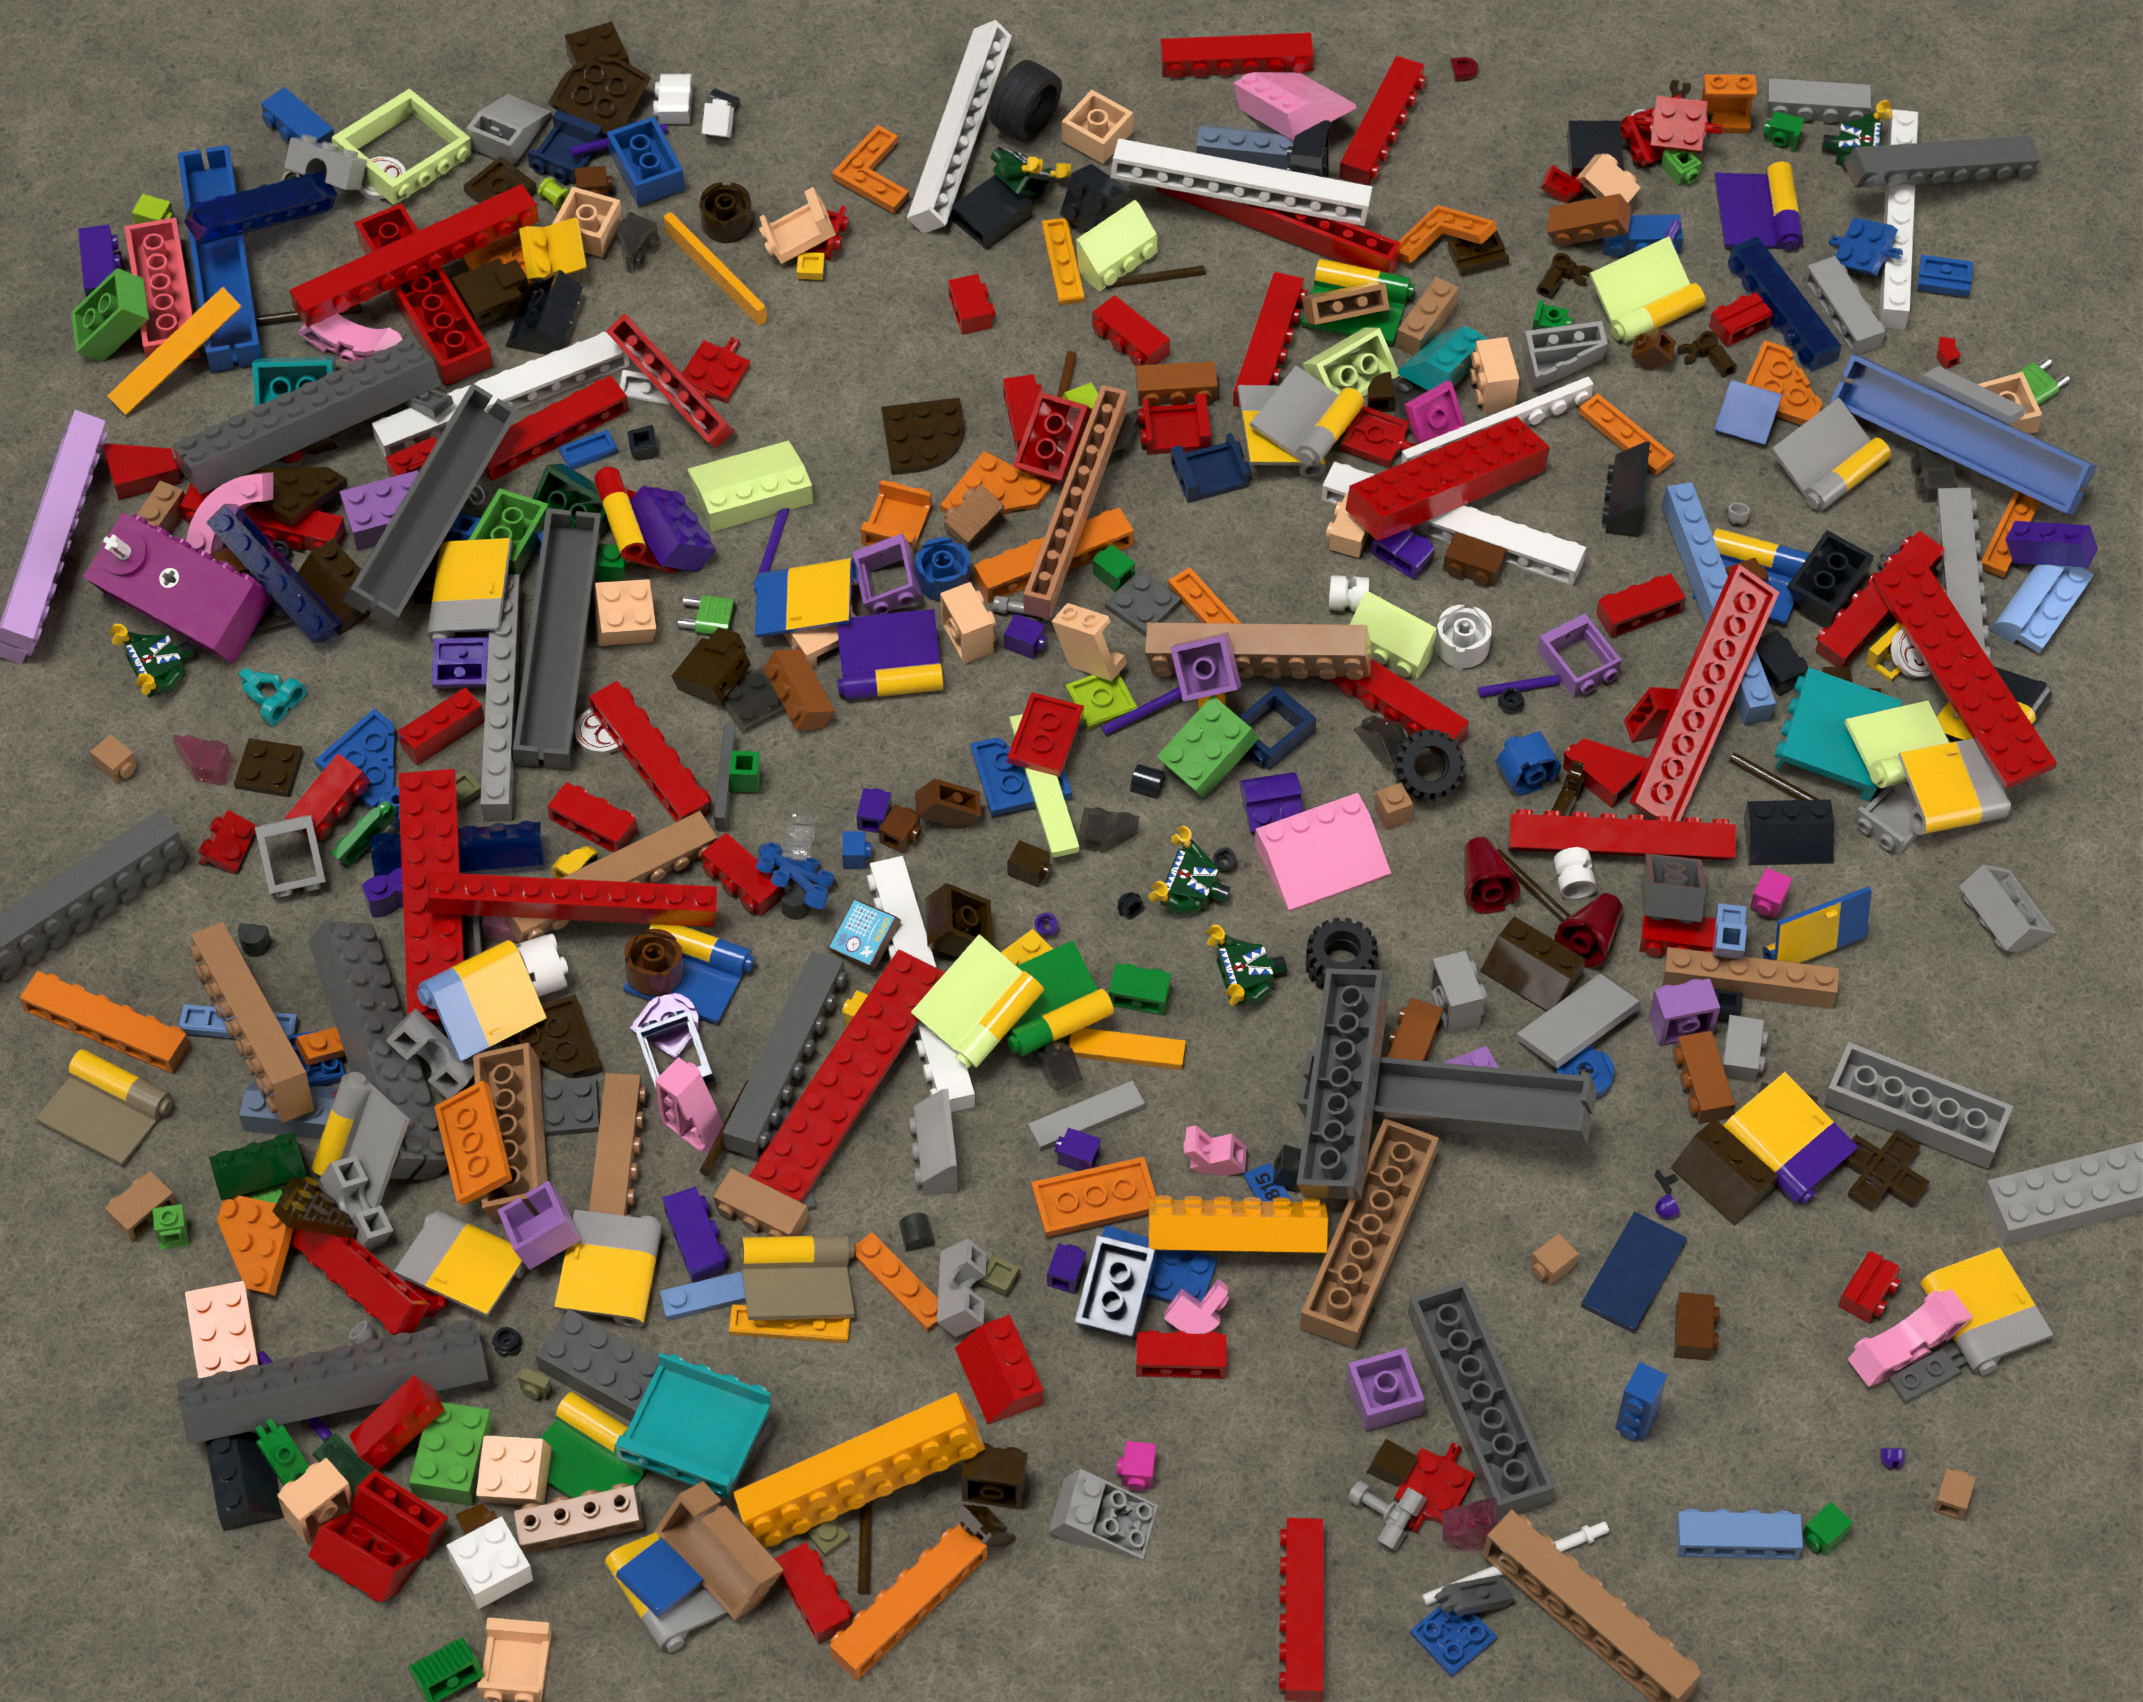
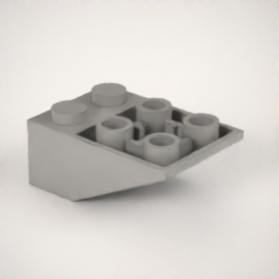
(506, 128)
(1102, 1516)

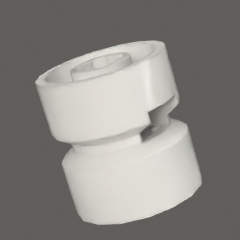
(1346, 592)
(1575, 873)

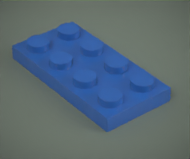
(1172, 1269)

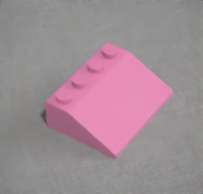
(1288, 101)
(1322, 852)

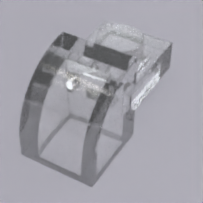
(800, 836)

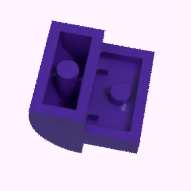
(460, 663)
(1270, 799)

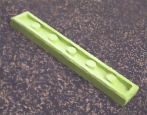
(1050, 807)

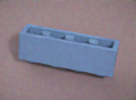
(1738, 1534)

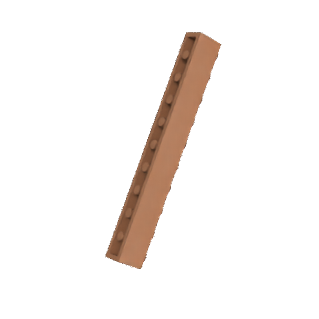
(1075, 502)

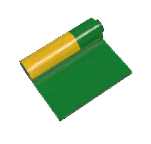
(1336, 275)
(1065, 1004)
(585, 1451)

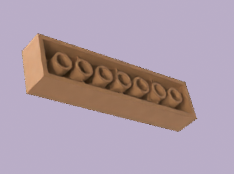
(1272, 648)
(251, 1023)
(1369, 1234)
(1590, 1611)

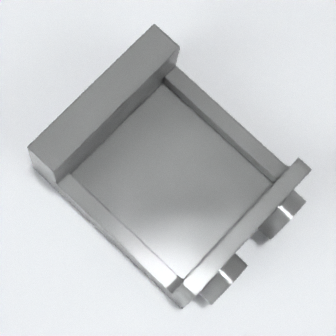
(1889, 818)

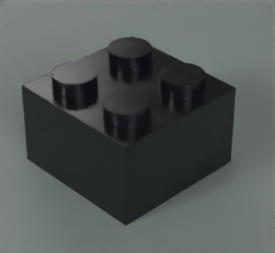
(1092, 197)

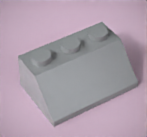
(2006, 909)
(934, 1145)

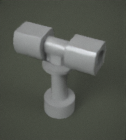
(1395, 1514)

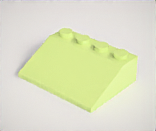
(751, 485)

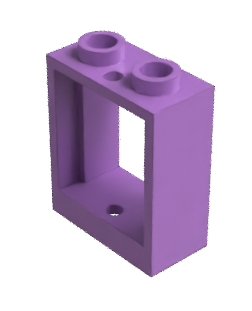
(881, 555)
(1568, 634)

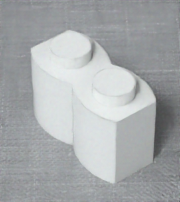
(674, 98)

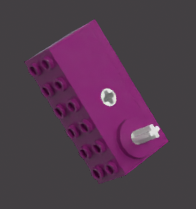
(178, 586)

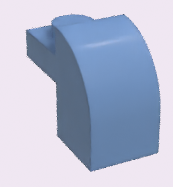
(1730, 931)

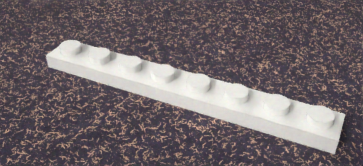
(1529, 412)

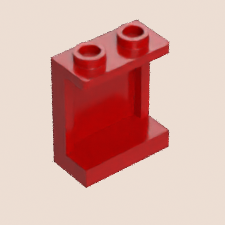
(1640, 139)
(1175, 426)

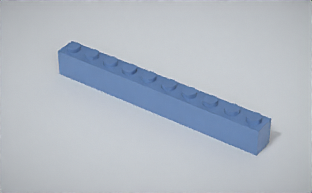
(1707, 580)

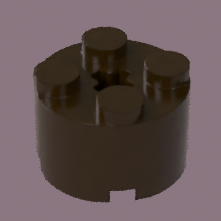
(725, 211)

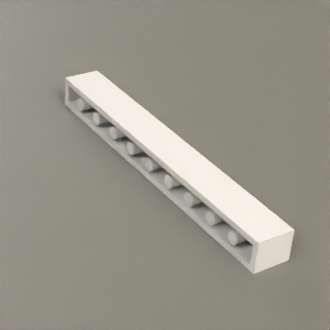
(959, 127)
(1241, 182)
(1900, 214)
(515, 387)
(1524, 546)
(896, 896)

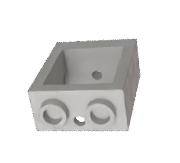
(284, 826)

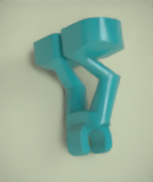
(275, 707)

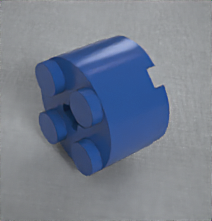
(942, 566)
(1528, 763)

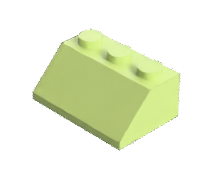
(1116, 246)
(1353, 362)
(1396, 636)

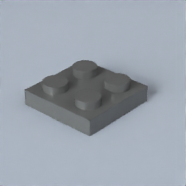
(1142, 602)
(570, 1106)

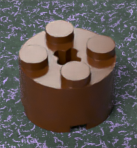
(653, 962)

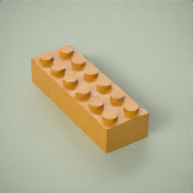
(1237, 1224)

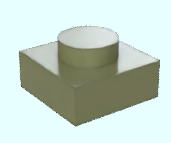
(466, 788)
(1000, 1275)
(534, 1384)
(828, 1536)

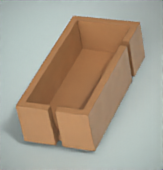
(719, 1550)

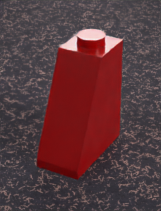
(140, 468)
(1649, 713)
(1607, 770)

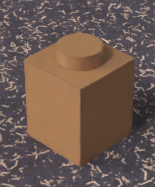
(113, 759)
(1393, 806)
(1553, 1260)
(1954, 1494)

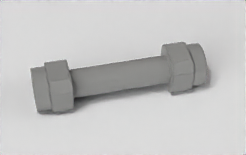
(1003, 604)

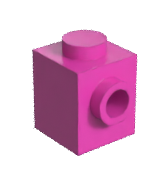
(1771, 893)
(1137, 1465)

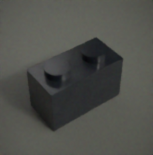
(1780, 662)

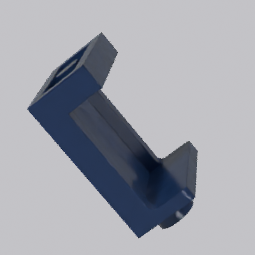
(554, 154)
(1211, 470)

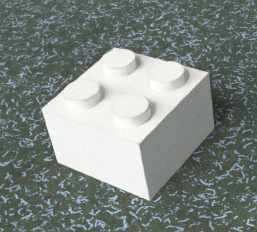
(489, 1562)

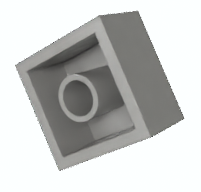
(1457, 991)

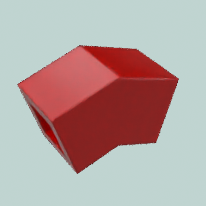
(1947, 352)

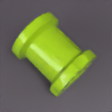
(552, 192)

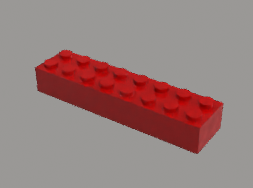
(429, 304)
(1447, 478)

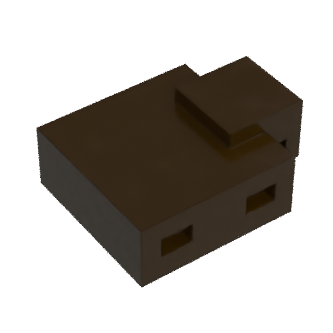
(492, 290)
(713, 666)

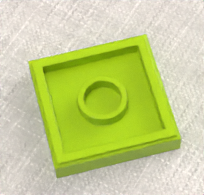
(1101, 699)

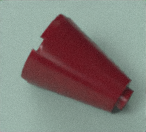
(1487, 878)
(1591, 929)

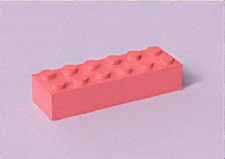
(159, 259)

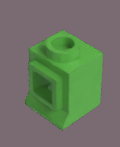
(1681, 172)
(168, 1222)

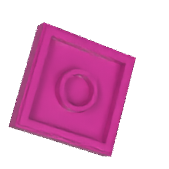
(1434, 413)

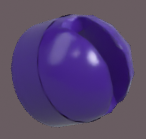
(1042, 918)
(1667, 1207)
(1891, 1456)

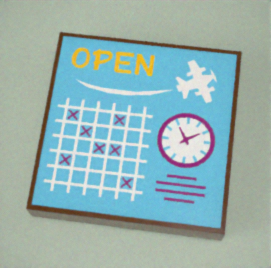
(864, 934)

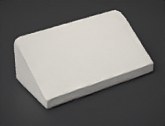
(639, 386)

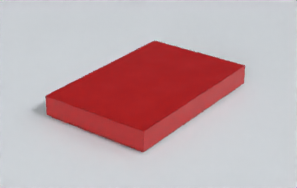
(1045, 734)

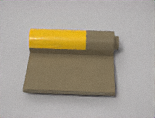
(105, 1107)
(796, 1277)

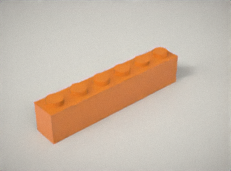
(1012, 568)
(105, 1021)
(907, 1601)

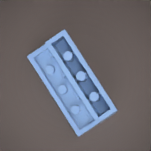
(2041, 604)

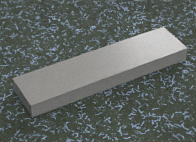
(1973, 395)
(1087, 1114)

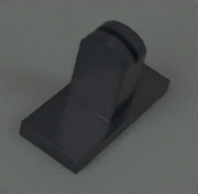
(1665, 1182)

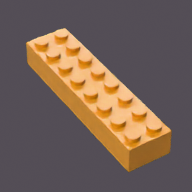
(859, 1471)

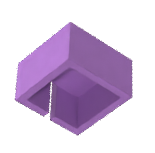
(542, 1235)

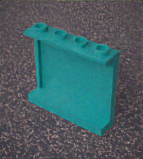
(1817, 731)
(695, 1425)

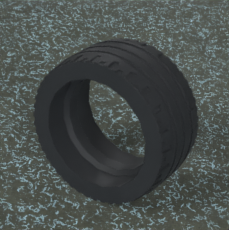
(1025, 100)

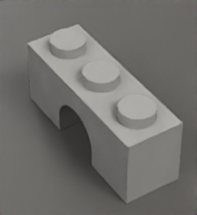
(343, 167)
(421, 1037)
(345, 1183)
(957, 1304)

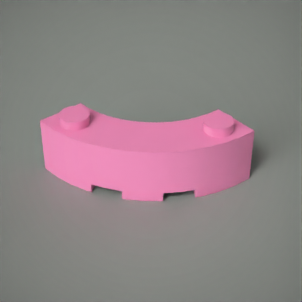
(348, 339)
(238, 491)
(1910, 1340)

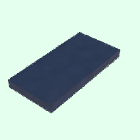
(1633, 1272)

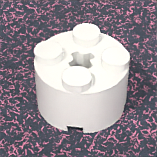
(1463, 636)
(544, 964)

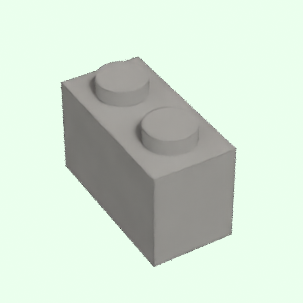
(1742, 1048)

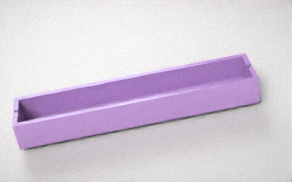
(50, 536)

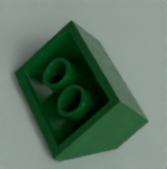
(571, 491)
(257, 1166)

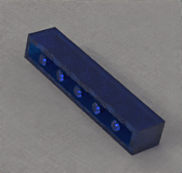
(260, 207)
(1790, 310)
(274, 573)
(479, 848)

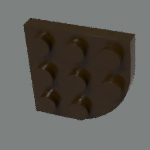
(600, 92)
(922, 434)

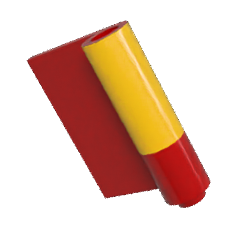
(623, 520)

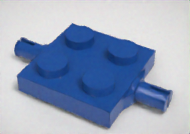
(1866, 246)

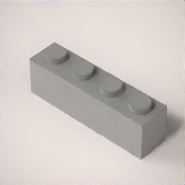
(1818, 100)
(1845, 305)

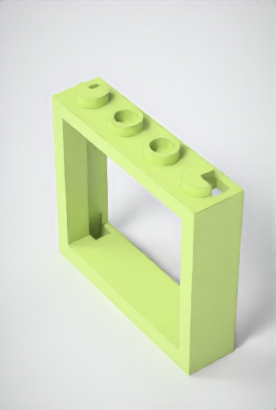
(386, 118)

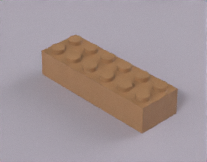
(517, 1099)

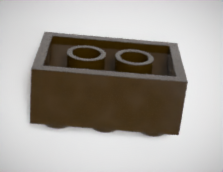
(331, 575)
(1533, 965)
(1725, 1172)

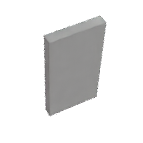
(1578, 1020)

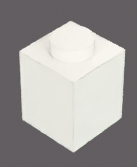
(718, 119)

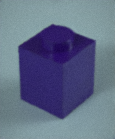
(1025, 636)
(873, 809)
(1077, 1150)
(1066, 1268)

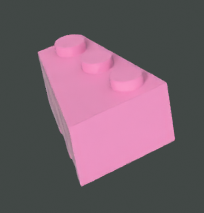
(687, 1105)

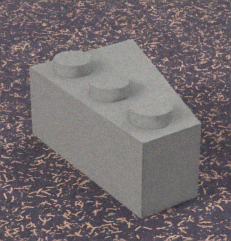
(1562, 351)

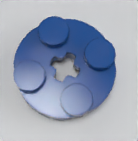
(1594, 1061)

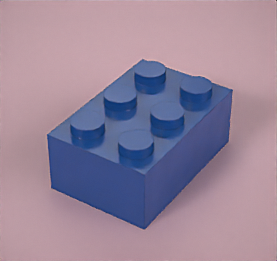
(646, 161)

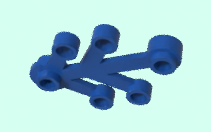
(799, 870)

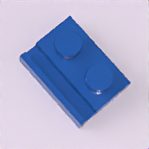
(1945, 275)

